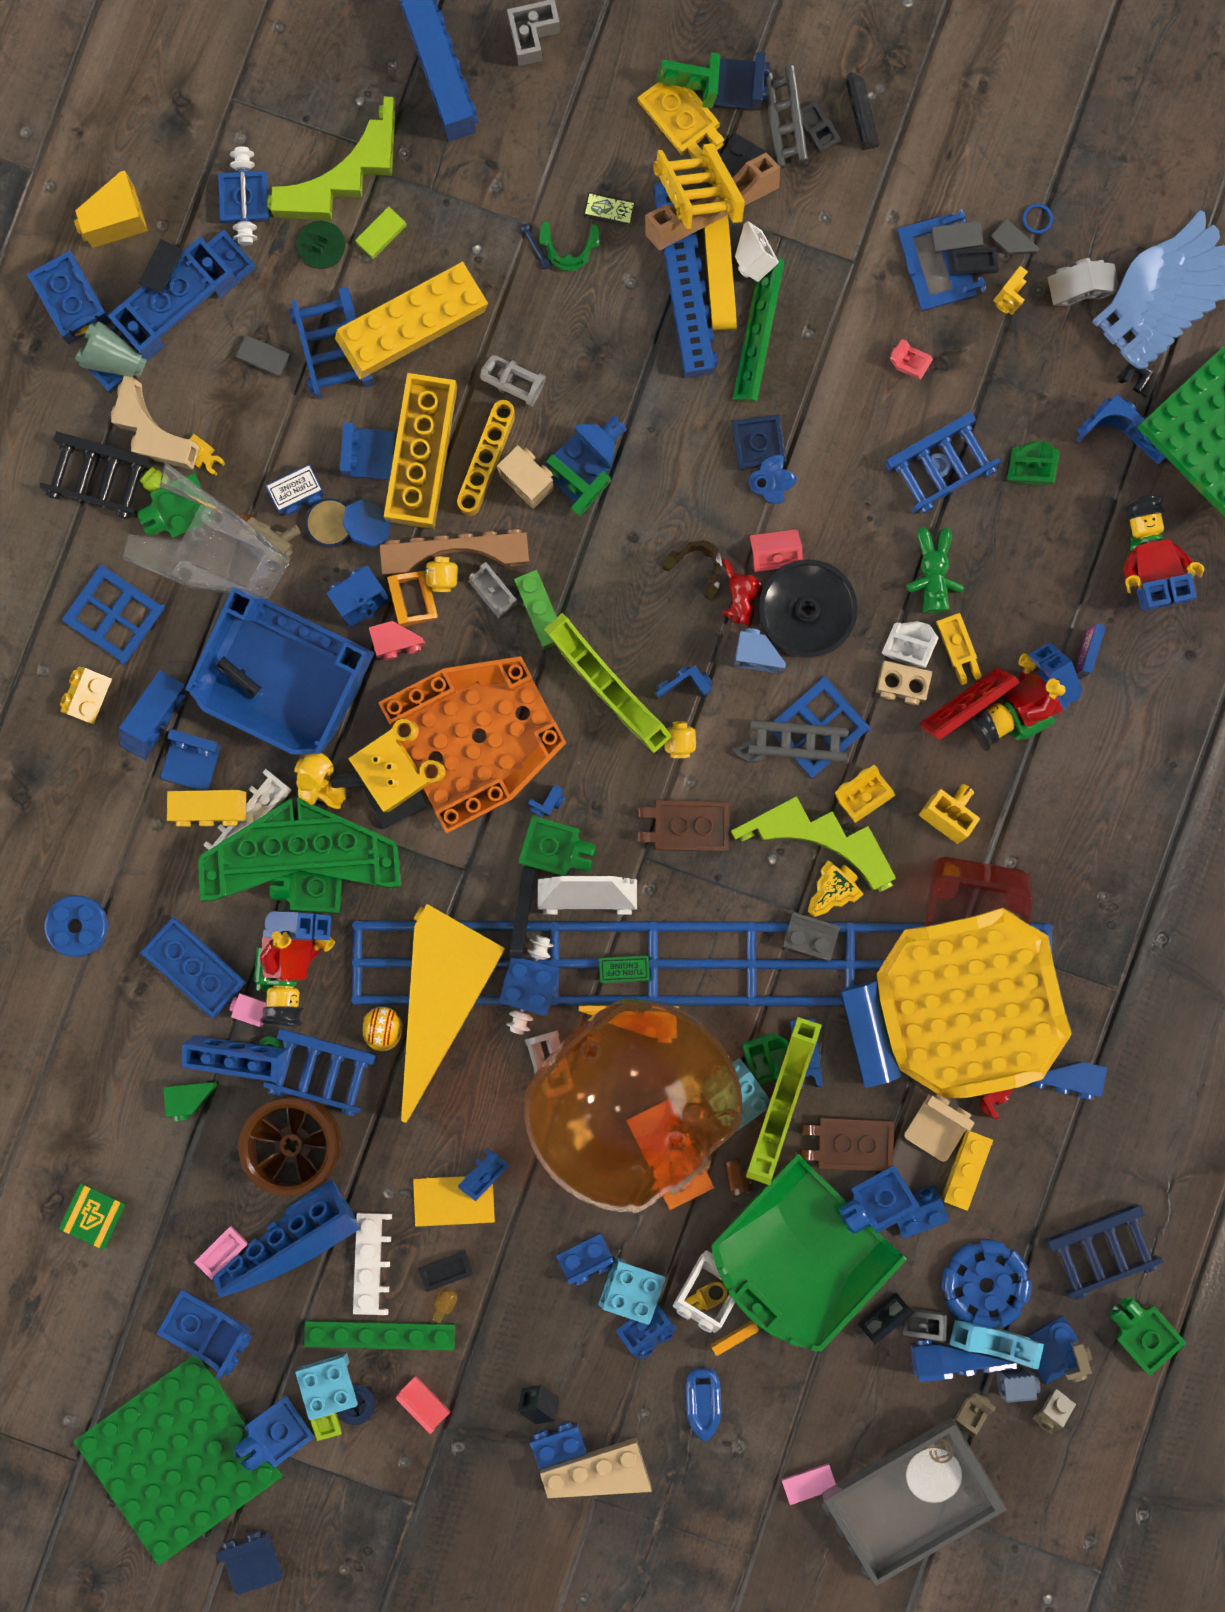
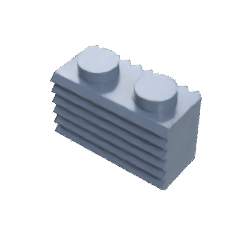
(1018, 1385)

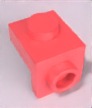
(910, 360)

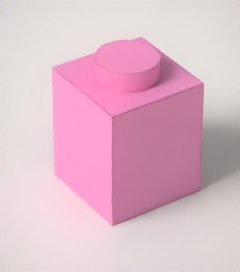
(248, 1009)

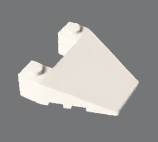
(587, 893)

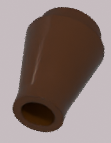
(737, 1179)

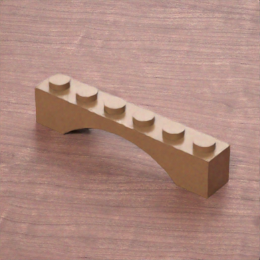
(753, 181)
(506, 549)

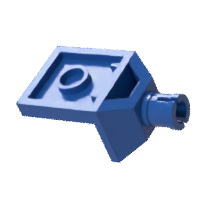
(589, 452)

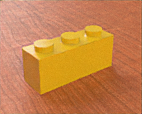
(206, 807)
(966, 1170)

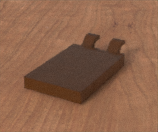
(687, 825)
(851, 1144)

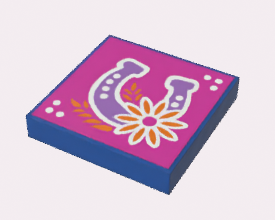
(1089, 650)

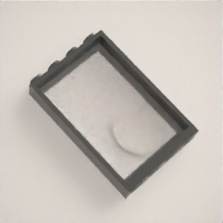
(912, 1502)

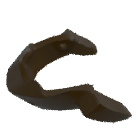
(709, 550)

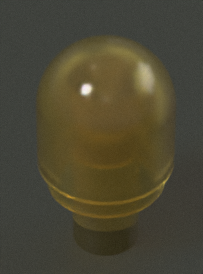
(444, 1304)

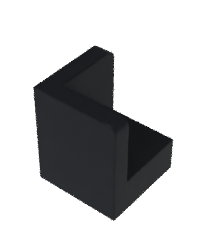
(538, 1404)

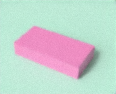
(221, 1252)
(808, 1483)

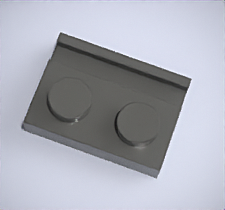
(811, 936)

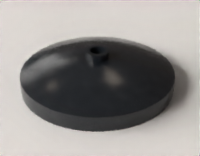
(812, 586)

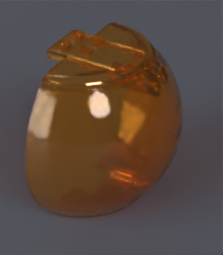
(614, 1070)

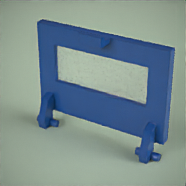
(931, 270)

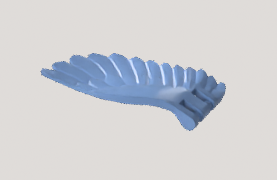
(1166, 292)

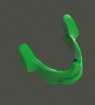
(568, 262)

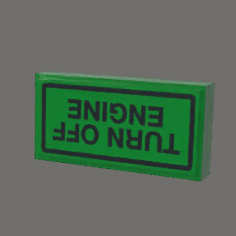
(624, 969)

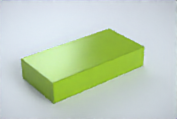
(381, 232)

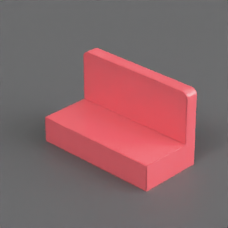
(775, 549)
(422, 1404)

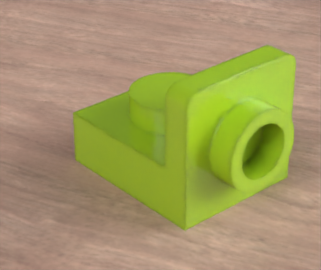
(326, 1427)

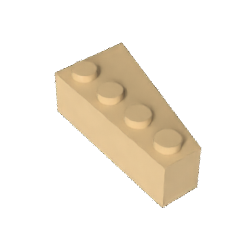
(599, 1472)

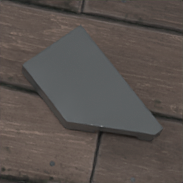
(1012, 240)

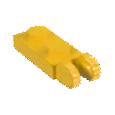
(958, 646)

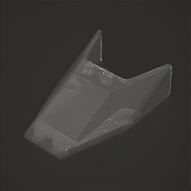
(215, 551)

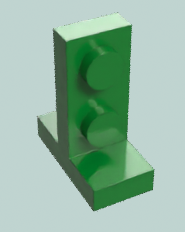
(693, 77)
(578, 485)

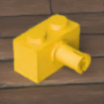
(950, 814)

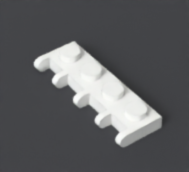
(263, 801)
(369, 1264)

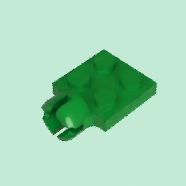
(169, 511)
(555, 848)
(308, 892)
(1145, 1334)

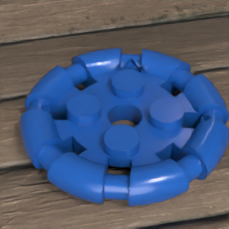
(1001, 1288)

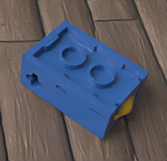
(68, 296)

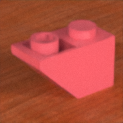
(393, 639)

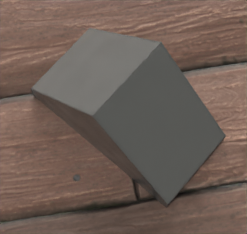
(926, 1324)

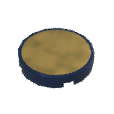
(325, 523)

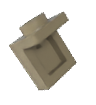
(1082, 1356)
(1054, 1412)
(973, 1413)

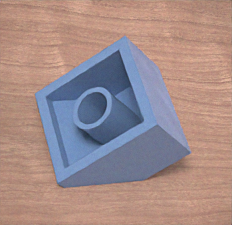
(757, 653)

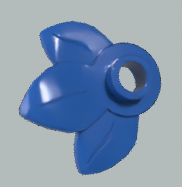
(775, 478)

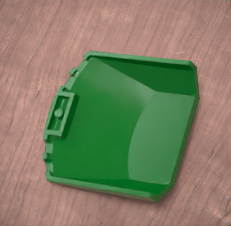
(798, 1263)

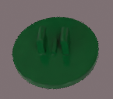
(321, 244)

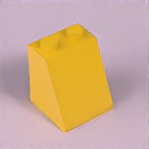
(111, 213)

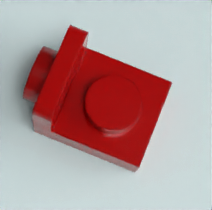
(991, 1098)

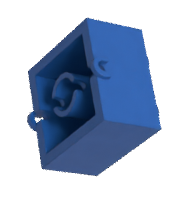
(358, 595)

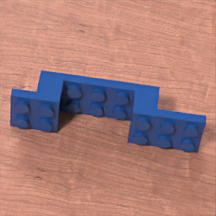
(200, 272)

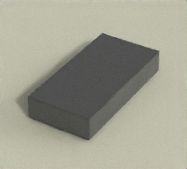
(957, 236)
(263, 356)

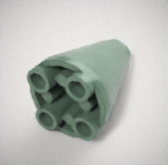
(109, 353)

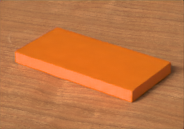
(645, 1124)

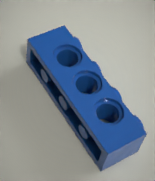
(234, 1058)

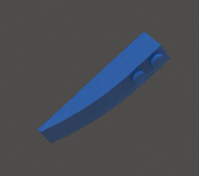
(301, 1235)

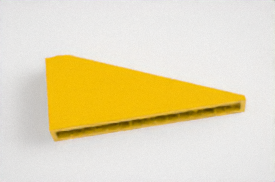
(446, 980)

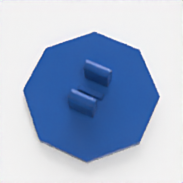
(366, 523)

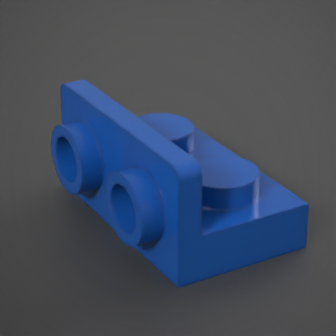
(585, 1259)
(643, 1338)
(557, 1445)

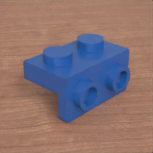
(931, 1213)

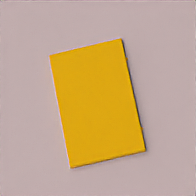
(444, 1203)

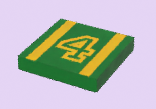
(92, 1216)

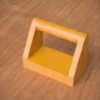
(398, 600)

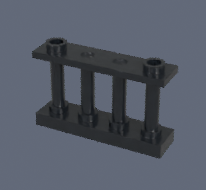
(91, 451)

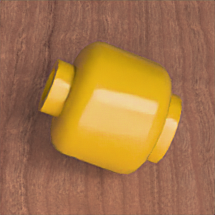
(441, 574)
(682, 740)

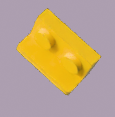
(1008, 300)

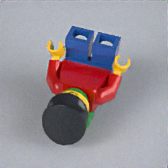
(1155, 564)
(1032, 701)
(286, 956)

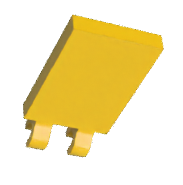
(681, 117)

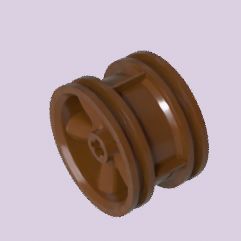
(264, 1173)

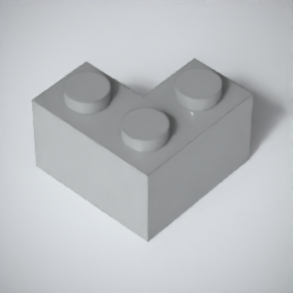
(528, 25)
(1083, 281)

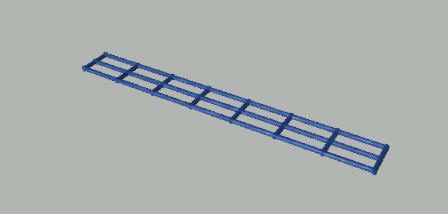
(652, 928)

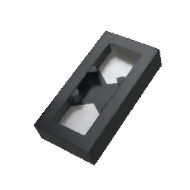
(885, 1318)

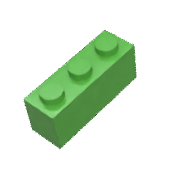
(537, 605)

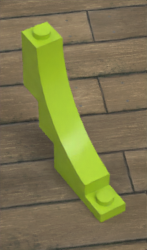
(370, 157)
(791, 822)

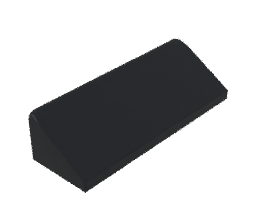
(862, 111)

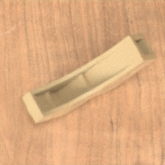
(150, 440)

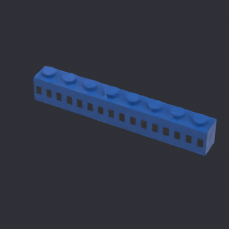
(687, 300)

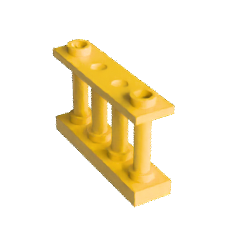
(715, 173)

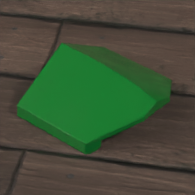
(1034, 464)
(765, 1056)

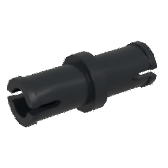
(237, 677)

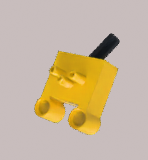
(389, 769)

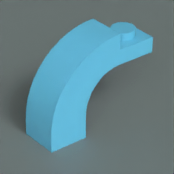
(996, 1343)

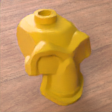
(314, 781)

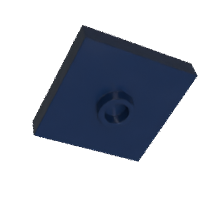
(757, 440)

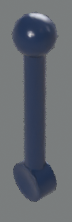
(545, 264)

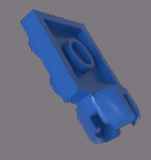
(879, 1202)
(273, 1436)

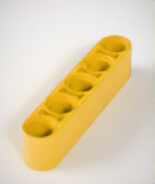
(720, 275)
(491, 447)

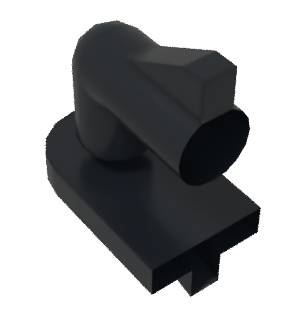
(1143, 384)

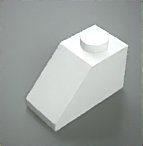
(754, 253)

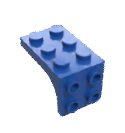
(1124, 417)
(205, 1332)

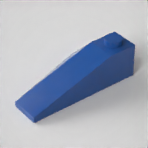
(939, 1360)

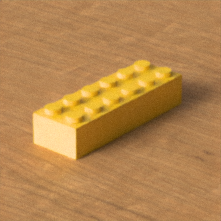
(411, 320)
(420, 451)

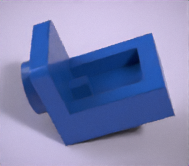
(553, 801)

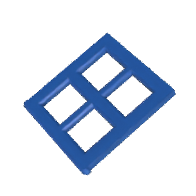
(113, 614)
(843, 705)

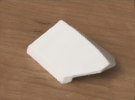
(911, 643)

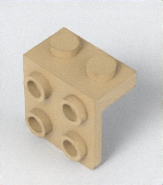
(938, 1127)

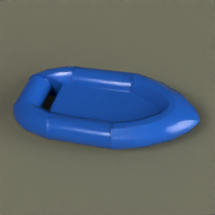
(703, 1403)

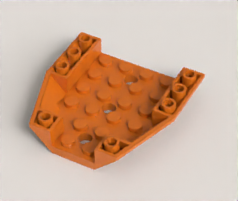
(448, 712)

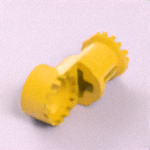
(703, 1298)

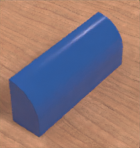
(869, 1034)

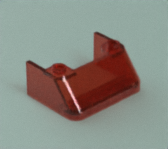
(952, 872)

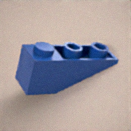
(1077, 1076)

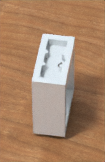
(687, 1311)

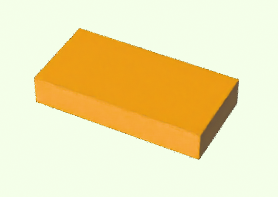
(734, 1337)

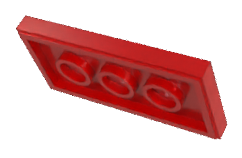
(968, 703)

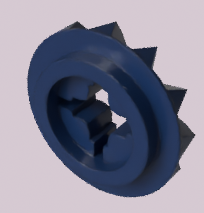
(366, 1409)

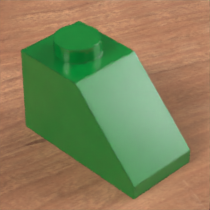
(186, 1099)

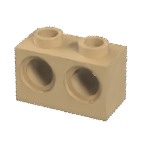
(904, 675)

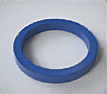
(1042, 207)

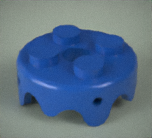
(93, 931)

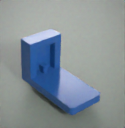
(700, 680)

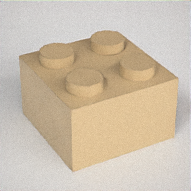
(526, 476)

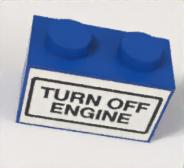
(295, 490)

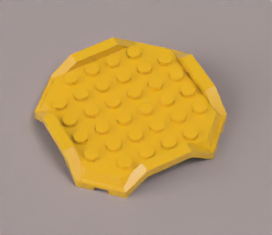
(973, 1004)

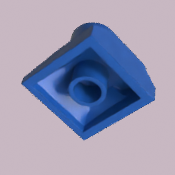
(1057, 1350)

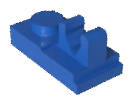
(484, 1175)

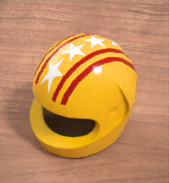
(382, 1028)

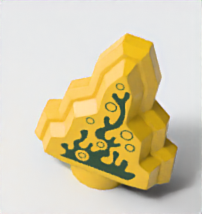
(834, 889)

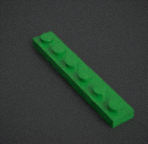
(757, 335)
(379, 1335)

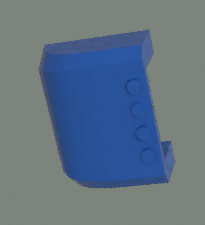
(301, 666)

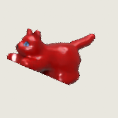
(743, 590)

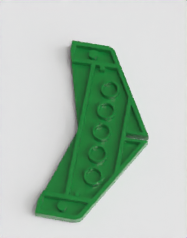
(281, 846)

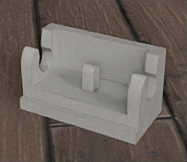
(492, 590)

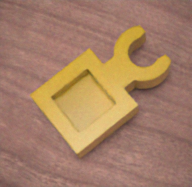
(204, 455)

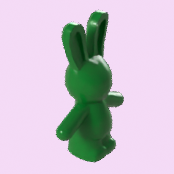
(935, 566)

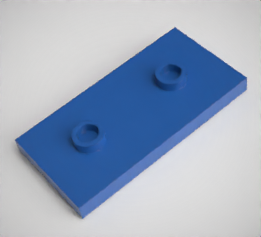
(193, 967)

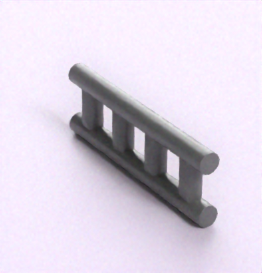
(796, 126)
(810, 731)

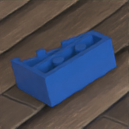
(151, 715)

